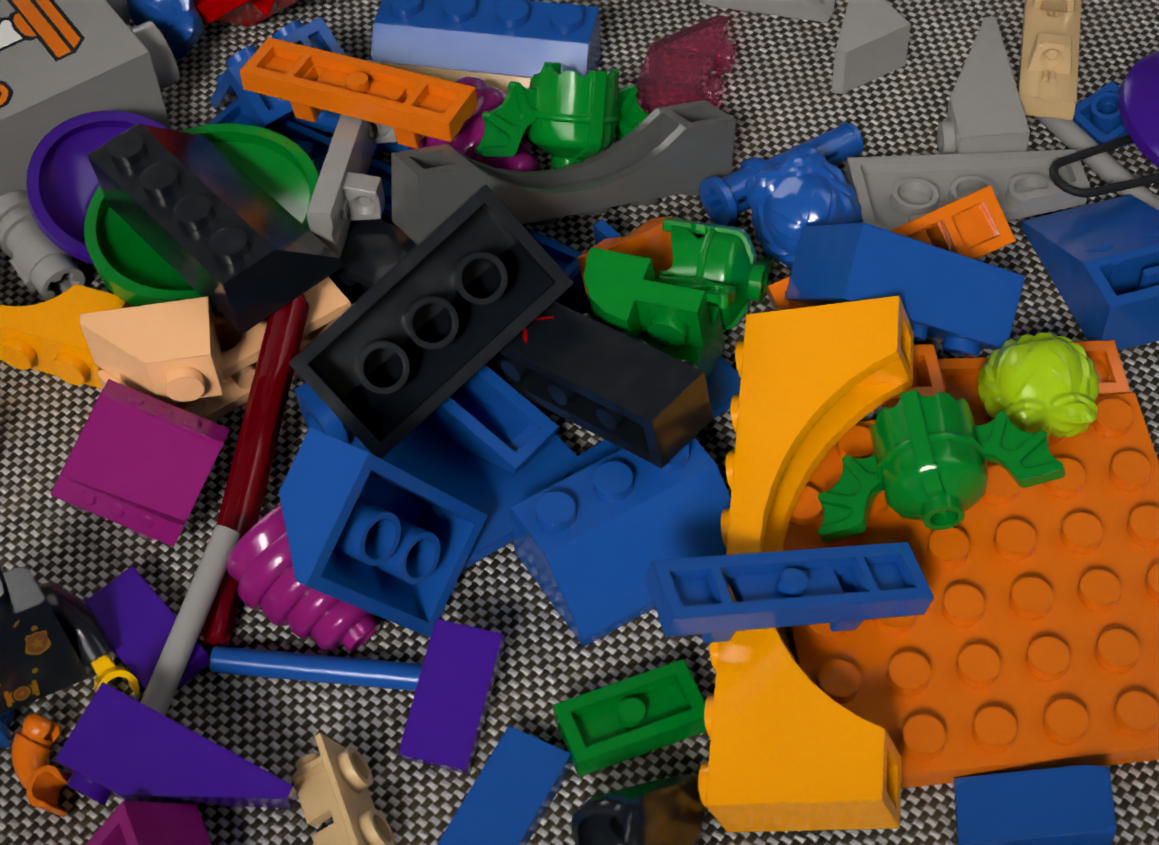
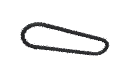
(1102, 190)

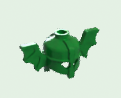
(562, 115)
(717, 262)
(932, 464)

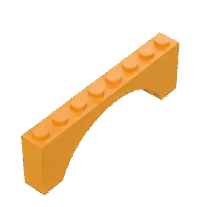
(778, 742)

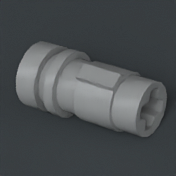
(33, 254)

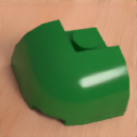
(662, 314)

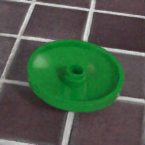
(137, 271)

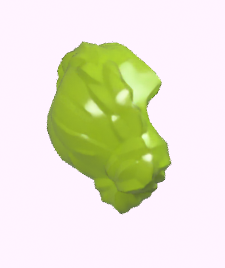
(1041, 385)

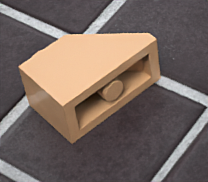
(159, 348)

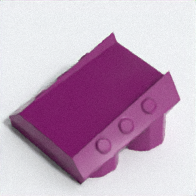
(140, 463)

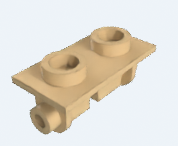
(337, 787)

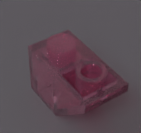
(687, 66)

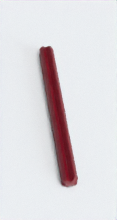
(256, 451)

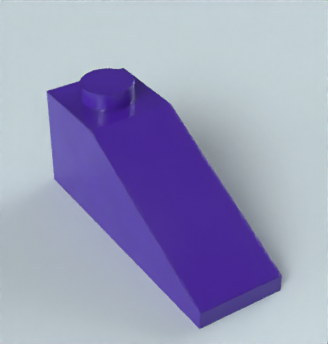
(151, 758)

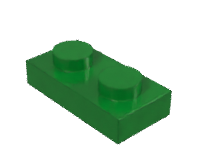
(630, 717)

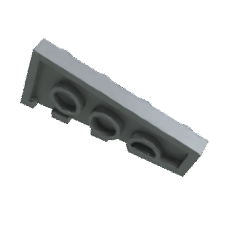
(909, 186)

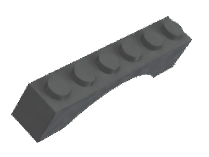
(656, 160)

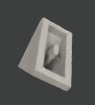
(869, 44)

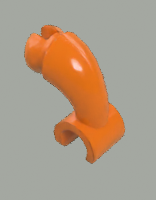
(31, 759)

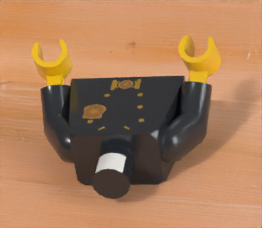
(49, 641)

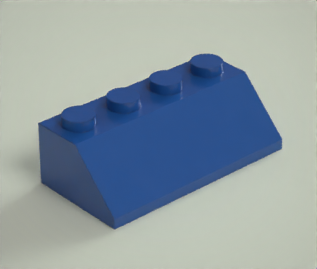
(488, 35)

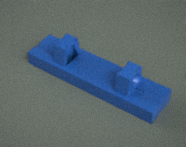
(786, 589)

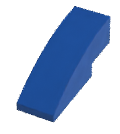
(493, 421)

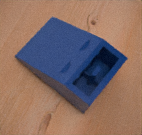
(1104, 267)

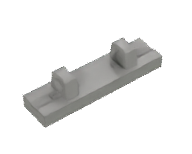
(343, 187)

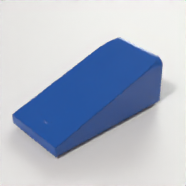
(1036, 807)

